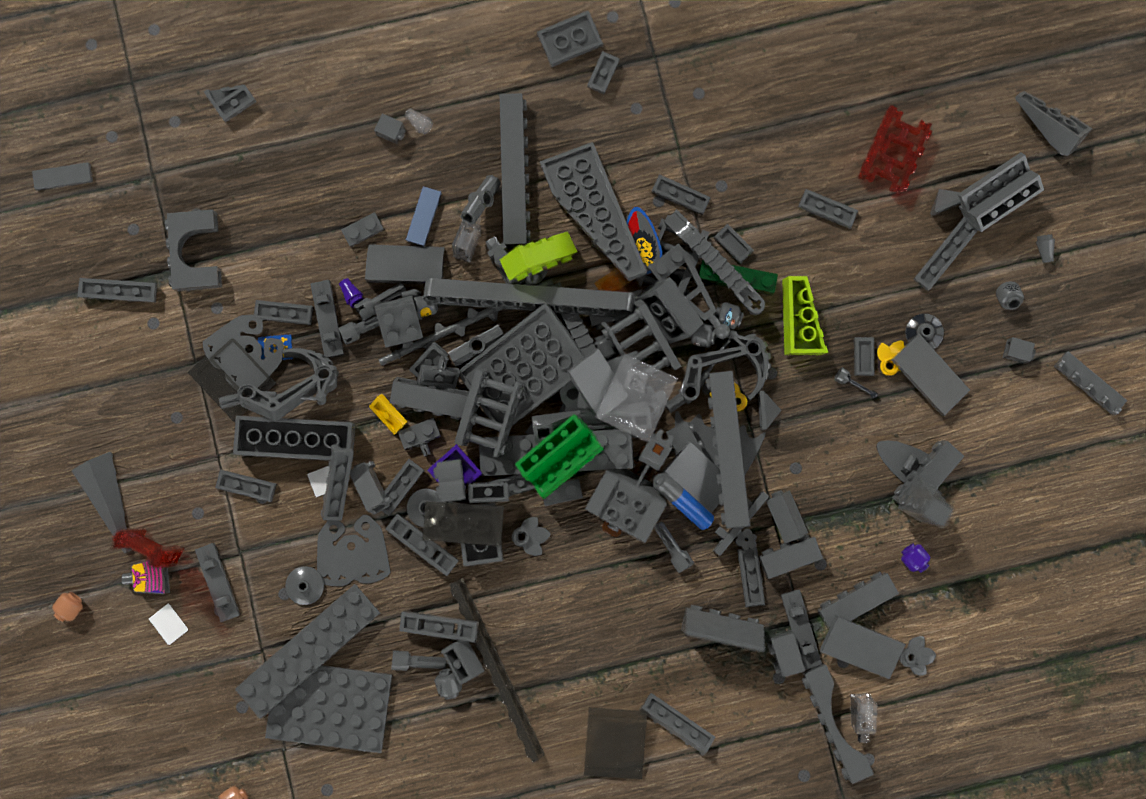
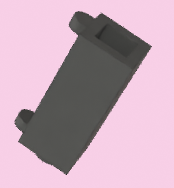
(369, 487)
(786, 516)

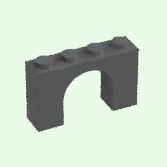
(180, 228)

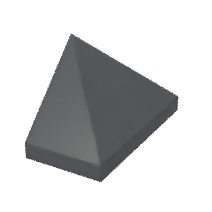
(944, 200)
(767, 410)

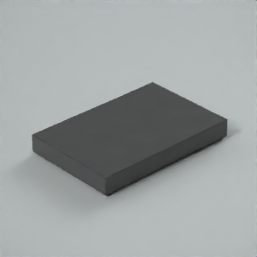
(569, 38)
(592, 379)

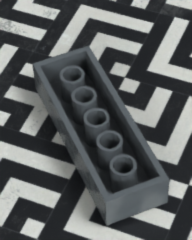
(291, 437)

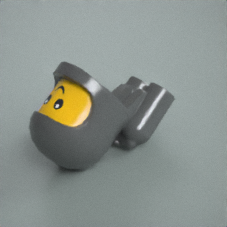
(422, 307)

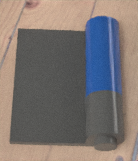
(691, 485)

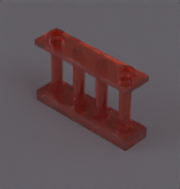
(159, 555)

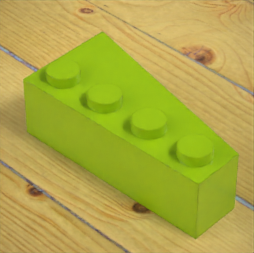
(538, 255)
(800, 319)

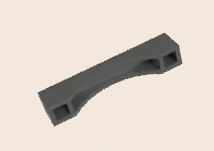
(545, 424)
(821, 685)

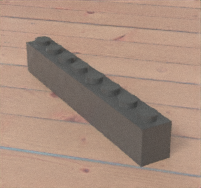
(513, 170)
(729, 450)

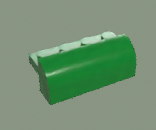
(559, 456)

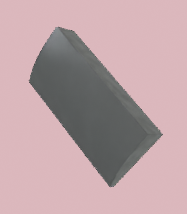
(403, 264)

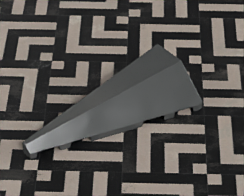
(100, 484)

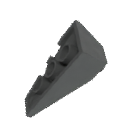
(1060, 131)

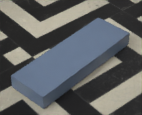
(423, 216)

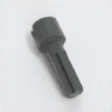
(366, 307)
(352, 332)
(680, 559)
(403, 660)

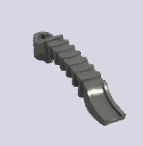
(713, 258)
(577, 329)

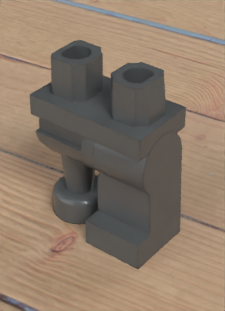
(495, 253)

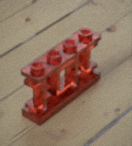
(881, 144)

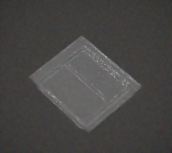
(632, 410)

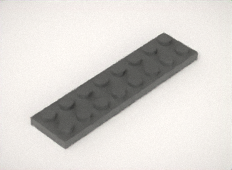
(616, 453)
(307, 651)

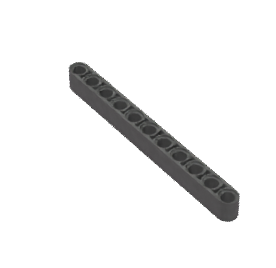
(528, 297)

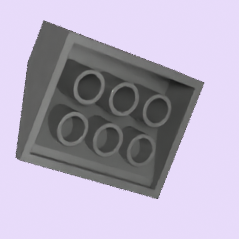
(723, 628)

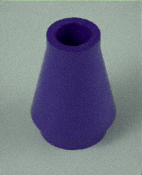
(350, 292)

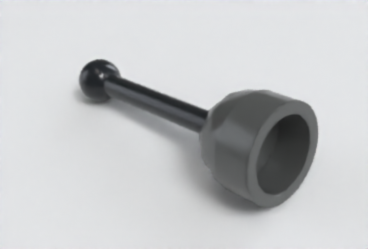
(843, 377)

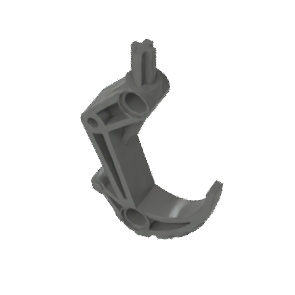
(696, 380)
(278, 405)

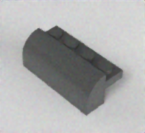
(999, 192)

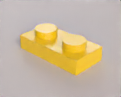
(388, 414)

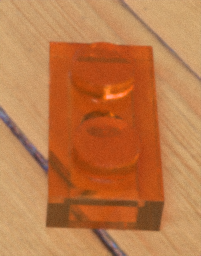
(612, 281)

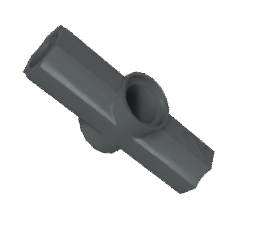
(480, 199)
(465, 352)

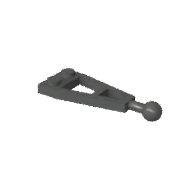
(672, 261)

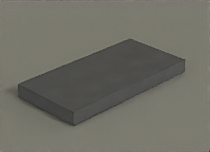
(930, 375)
(862, 647)

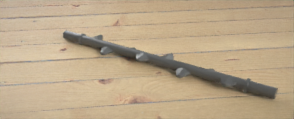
(441, 331)

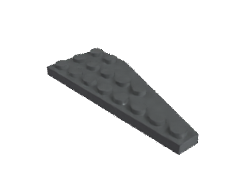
(587, 196)

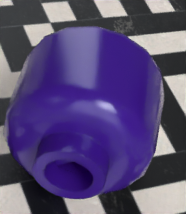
(915, 558)

